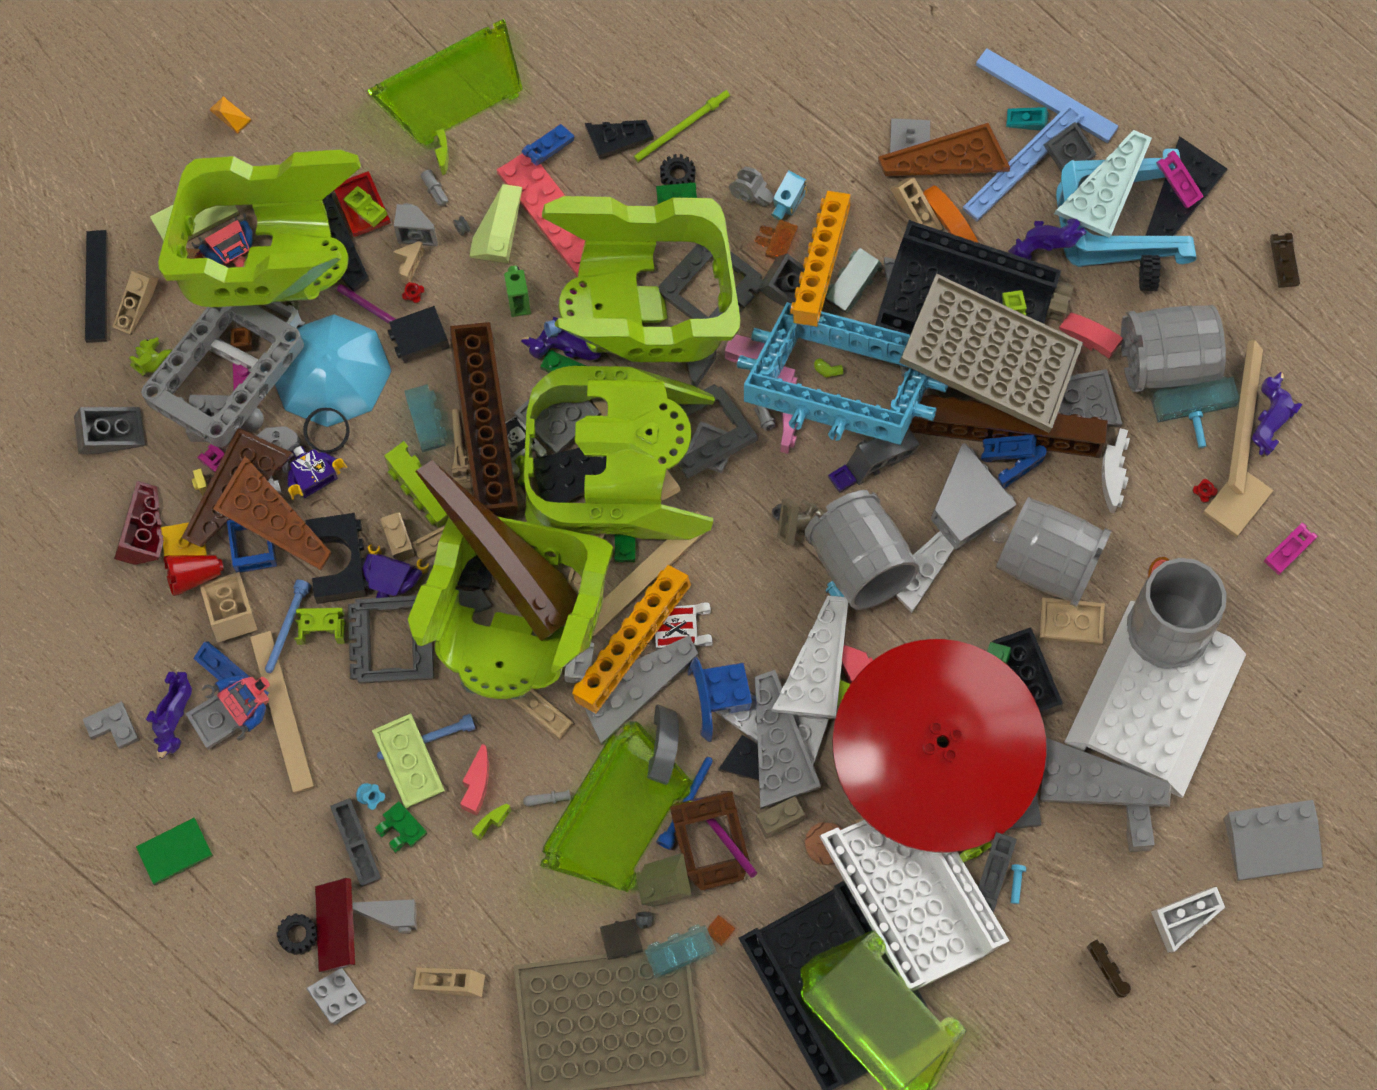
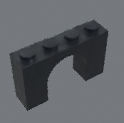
(351, 581)

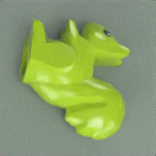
(148, 359)

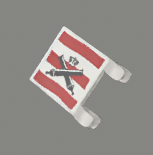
(682, 624)

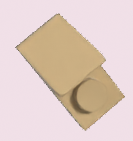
(410, 258)

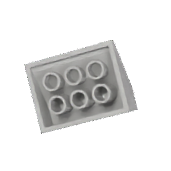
(1274, 840)

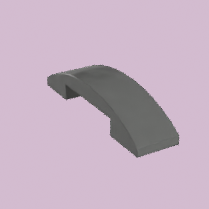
(666, 745)
(996, 868)

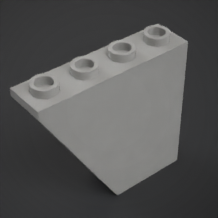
(970, 500)

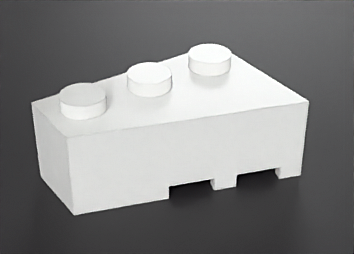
(1185, 917)

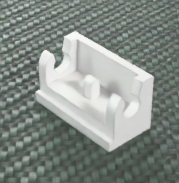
(576, 669)

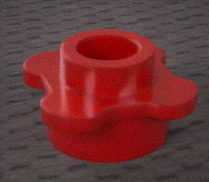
(410, 287)
(1204, 496)

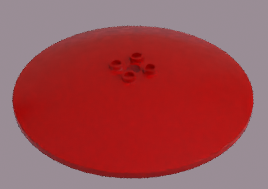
(930, 793)

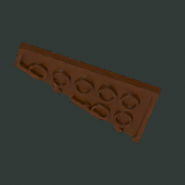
(262, 454)

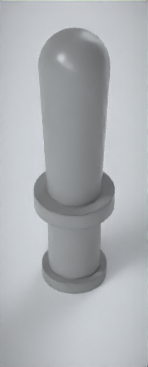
(546, 798)

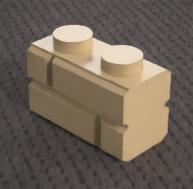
(397, 537)

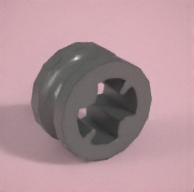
(461, 225)

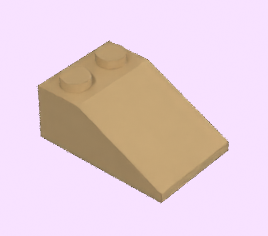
(228, 607)

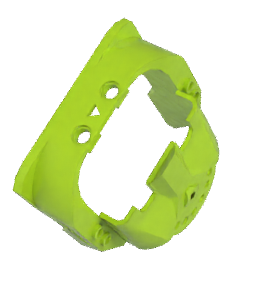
(286, 207)
(620, 246)
(629, 490)
(507, 649)

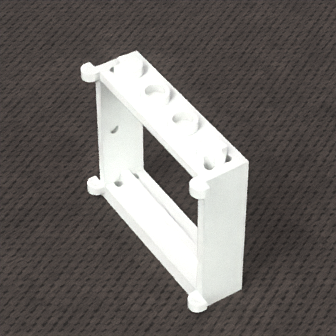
(239, 357)

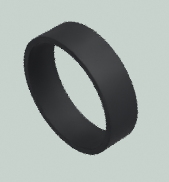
(307, 422)

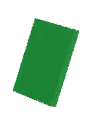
(174, 851)

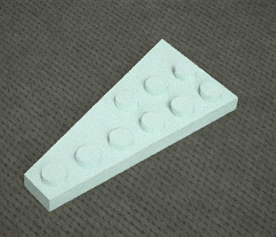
(1104, 192)

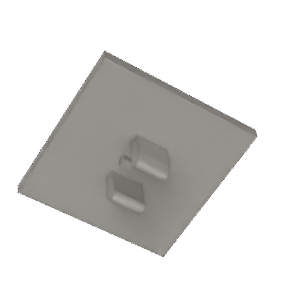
(908, 133)

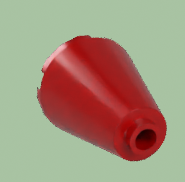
(190, 571)

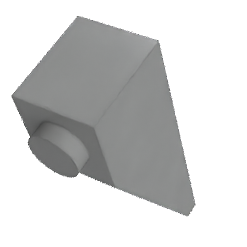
(394, 914)

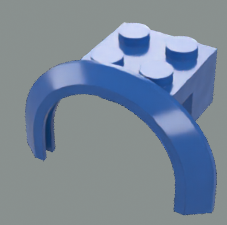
(720, 690)

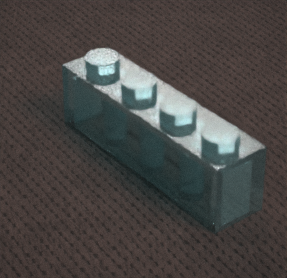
(1199, 397)

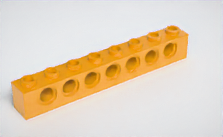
(821, 258)
(643, 632)

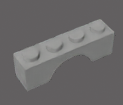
(1139, 826)

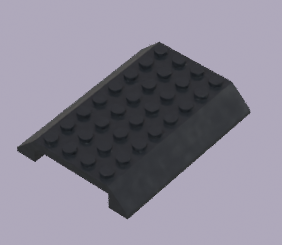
(971, 264)
(780, 953)

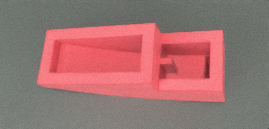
(1091, 334)
(476, 782)

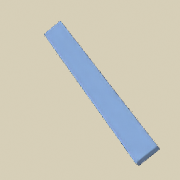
(1044, 93)
(1020, 164)

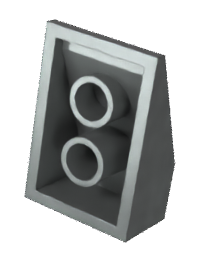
(782, 280)
(108, 429)

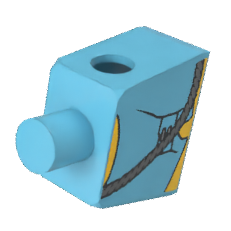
(789, 195)

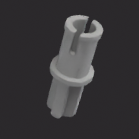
(434, 187)

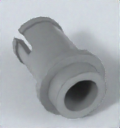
(765, 418)

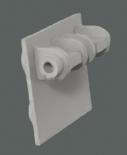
(336, 996)

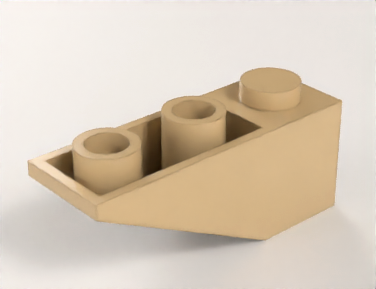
(135, 300)

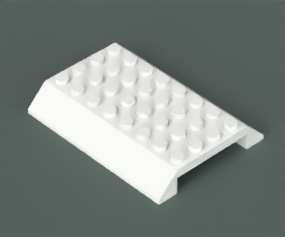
(1156, 714)
(916, 903)

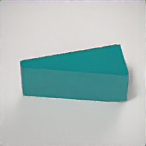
(1027, 118)

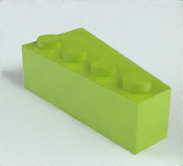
(403, 468)

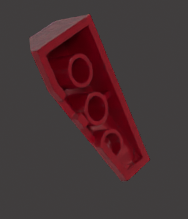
(141, 532)

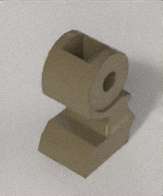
(1060, 302)

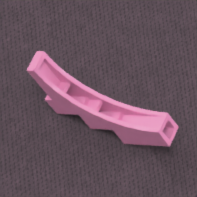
(745, 346)

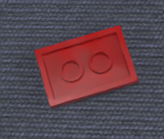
(356, 223)

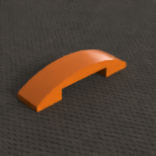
(948, 214)

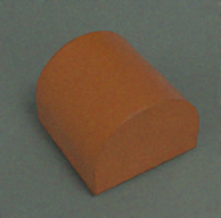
(241, 339)

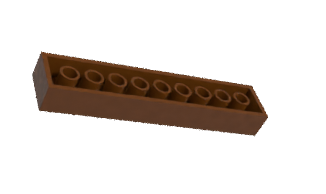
(483, 418)
(980, 421)

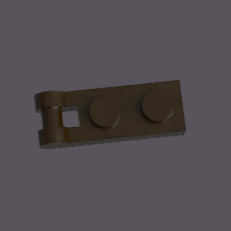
(1284, 260)
(1108, 969)

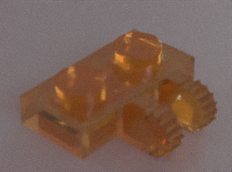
(781, 238)

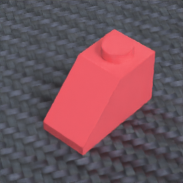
(853, 662)

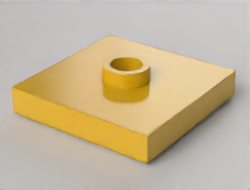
(175, 545)

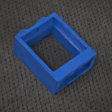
(252, 562)

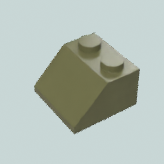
(664, 881)

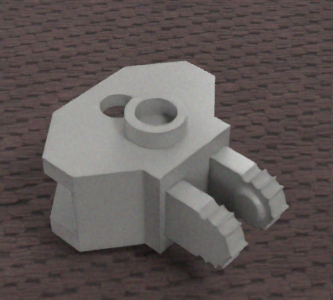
(751, 187)
(287, 440)

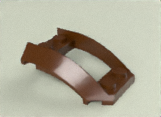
(704, 809)

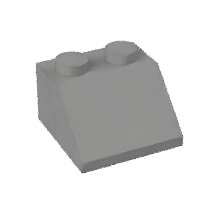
(413, 226)

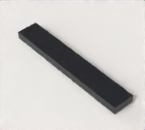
(96, 286)

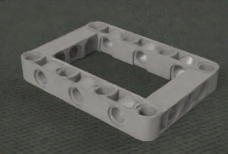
(253, 389)

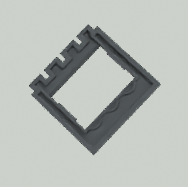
(690, 266)
(722, 446)
(361, 651)

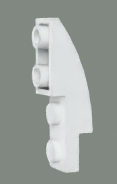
(1112, 472)

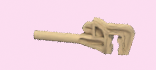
(460, 463)

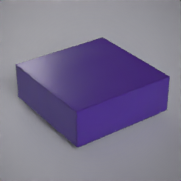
(842, 478)

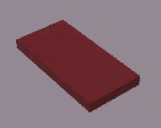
(335, 925)

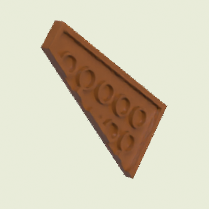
(957, 153)
(261, 509)

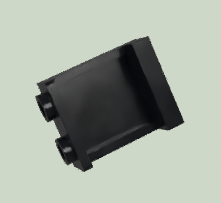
(417, 333)

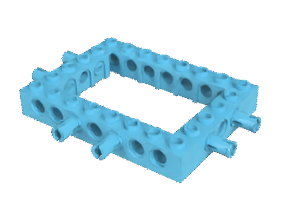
(841, 413)

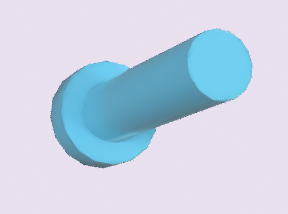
(1196, 417)
(1017, 879)

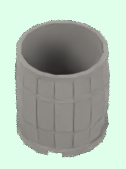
(1173, 347)
(862, 550)
(1052, 550)
(1176, 613)

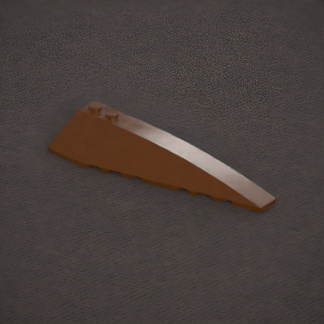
(523, 574)

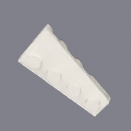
(930, 560)

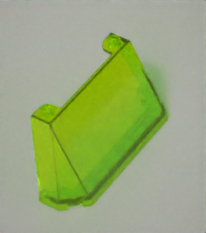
(451, 84)
(613, 813)
(879, 1015)

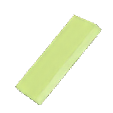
(203, 221)
(408, 760)

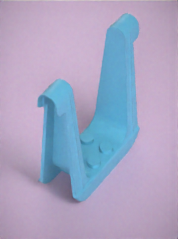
(1101, 249)

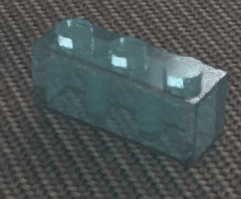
(426, 417)
(679, 950)

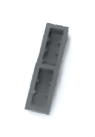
(355, 842)

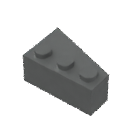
(879, 453)

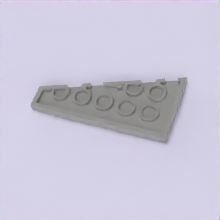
(1088, 779)

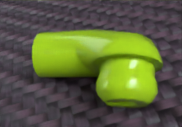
(826, 370)
(520, 462)

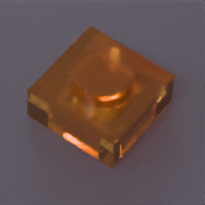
(720, 930)

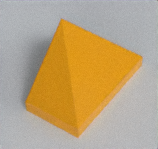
(230, 115)

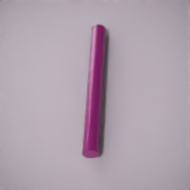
(365, 304)
(732, 847)

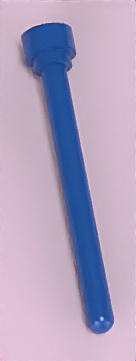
(666, 839)

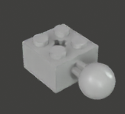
(212, 405)

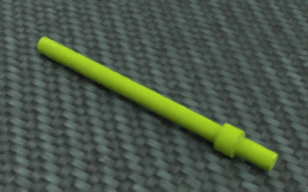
(711, 104)

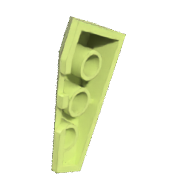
(497, 229)

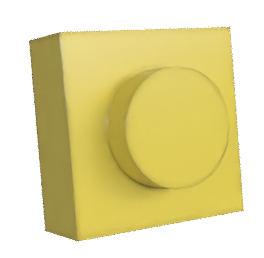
(199, 481)

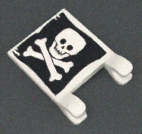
(516, 439)

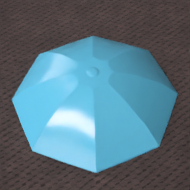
(336, 369)

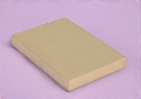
(1236, 510)
(1071, 624)

